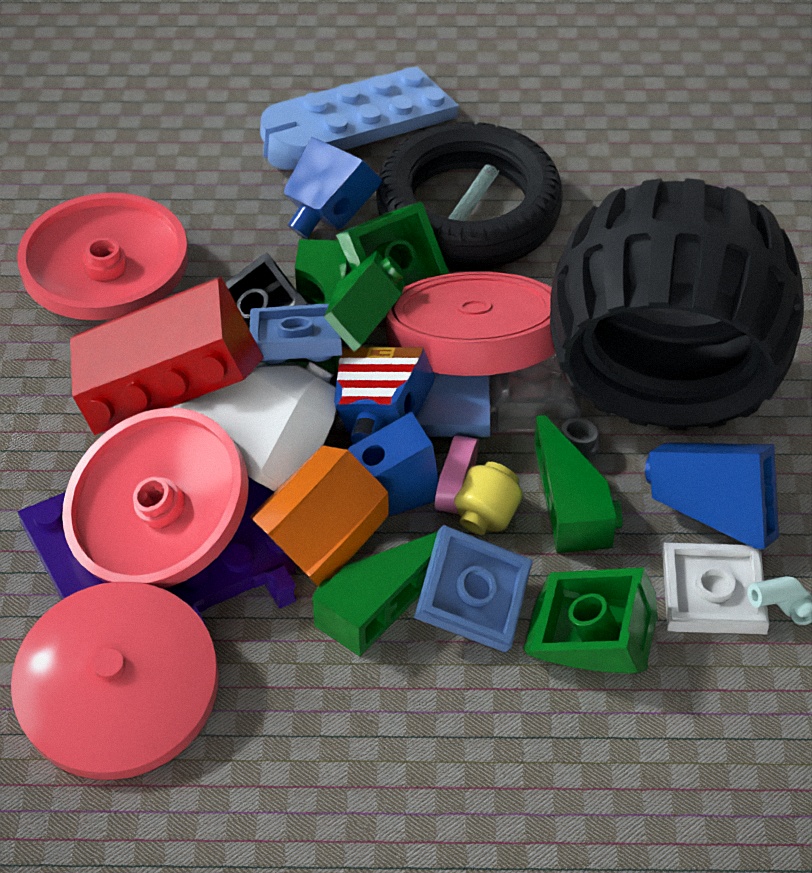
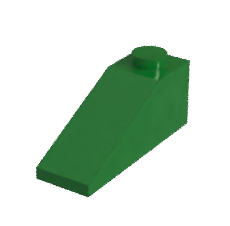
(364, 298)
(575, 493)
(371, 594)

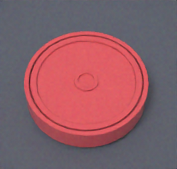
(474, 322)

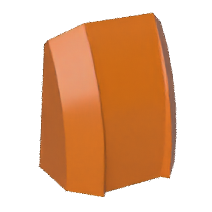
(324, 512)

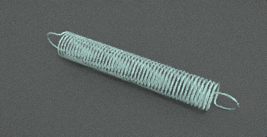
(483, 190)

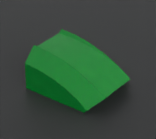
(400, 235)
(594, 620)

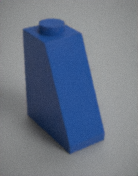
(720, 486)

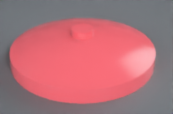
(102, 256)
(155, 498)
(115, 680)

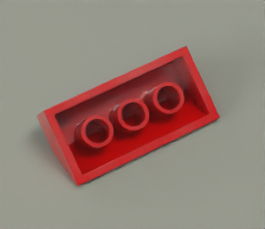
(161, 355)

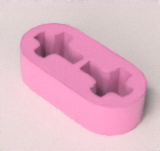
(459, 460)

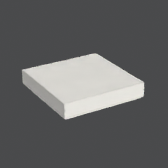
(710, 588)

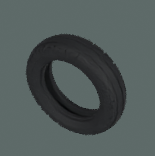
(473, 146)

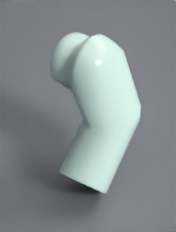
(787, 594)

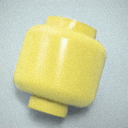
(488, 498)

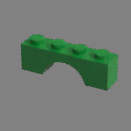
(317, 272)

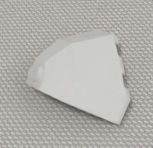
(273, 417)

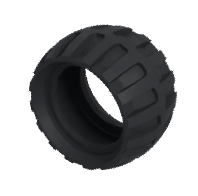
(677, 305)

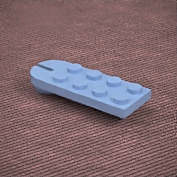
(354, 114)

